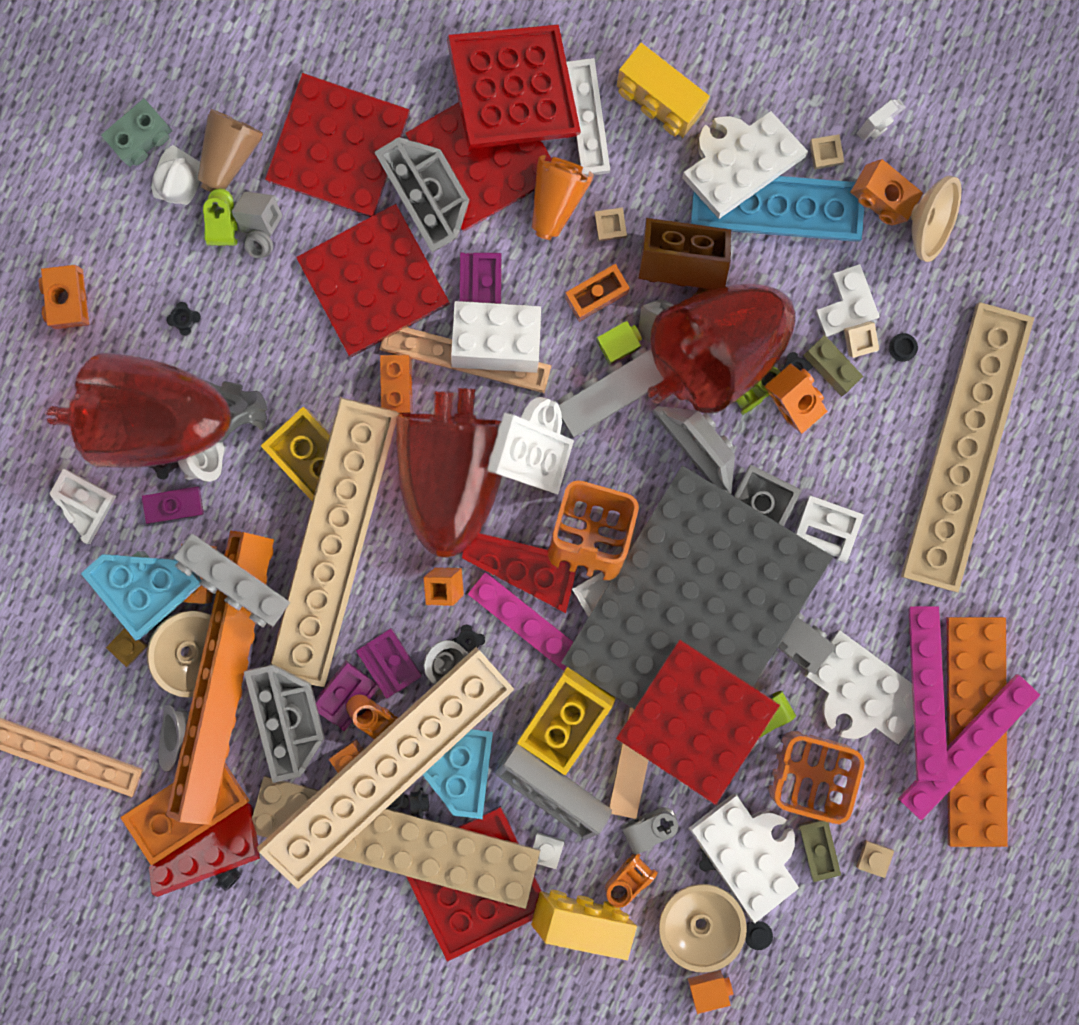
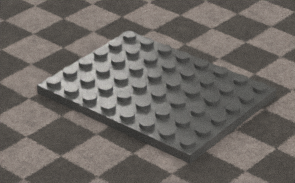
(701, 576)

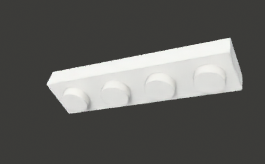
(592, 139)

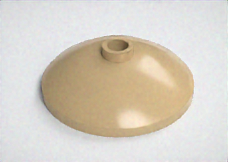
(935, 217)
(164, 659)
(705, 947)

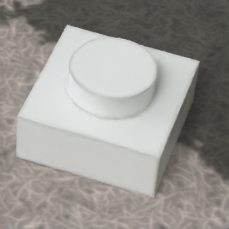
(550, 849)

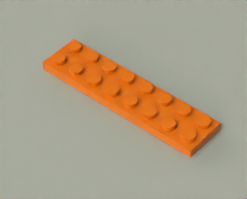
(973, 679)

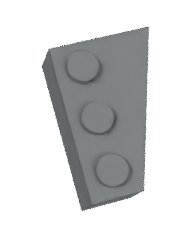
(806, 645)

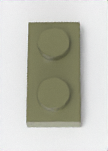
(833, 365)
(819, 850)

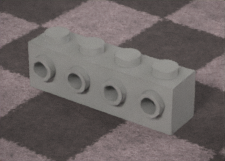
(609, 394)
(233, 581)

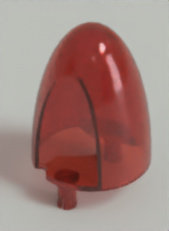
(720, 344)
(141, 413)
(446, 473)

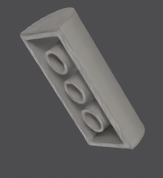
(767, 494)
(554, 792)

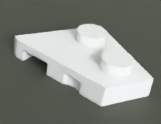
(880, 120)
(82, 503)

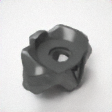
(244, 405)

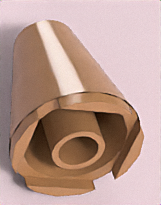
(225, 149)

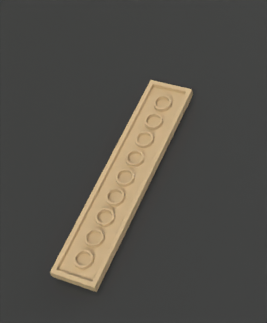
(967, 447)
(333, 539)
(385, 768)
(417, 847)

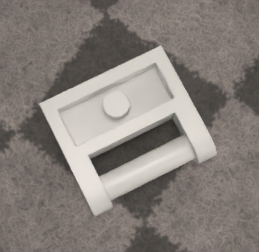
(833, 520)

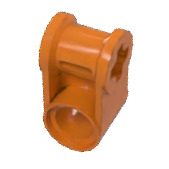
(374, 720)
(630, 879)

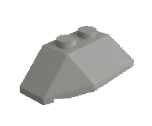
(426, 189)
(700, 443)
(285, 720)

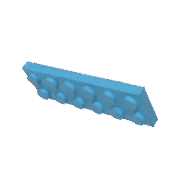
(792, 209)

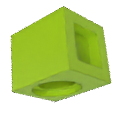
(619, 342)

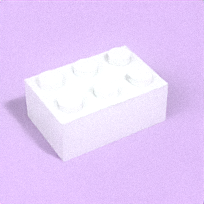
(496, 337)

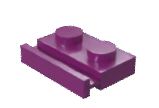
(480, 277)
(389, 663)
(344, 684)

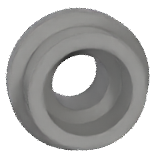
(258, 244)

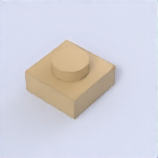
(826, 151)
(610, 224)
(861, 339)
(875, 859)

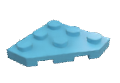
(139, 589)
(463, 774)

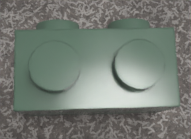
(137, 133)

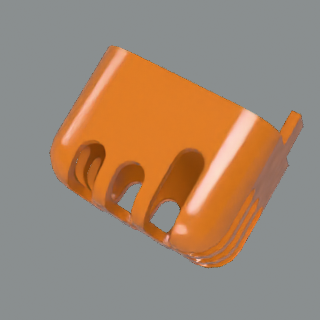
(585, 553)
(833, 812)

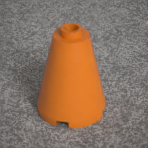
(557, 194)

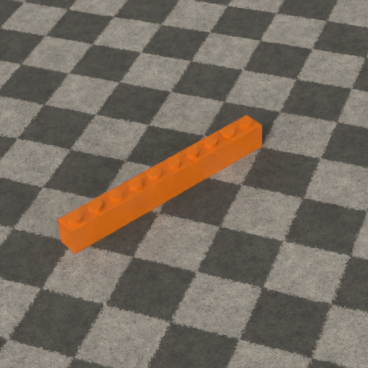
(217, 691)

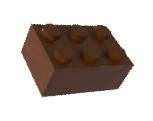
(685, 254)

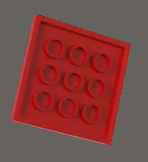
(513, 86)
(333, 143)
(489, 175)
(373, 280)
(698, 721)
(465, 919)

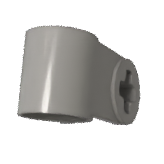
(646, 830)

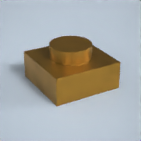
(126, 648)

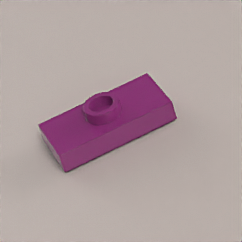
(172, 505)

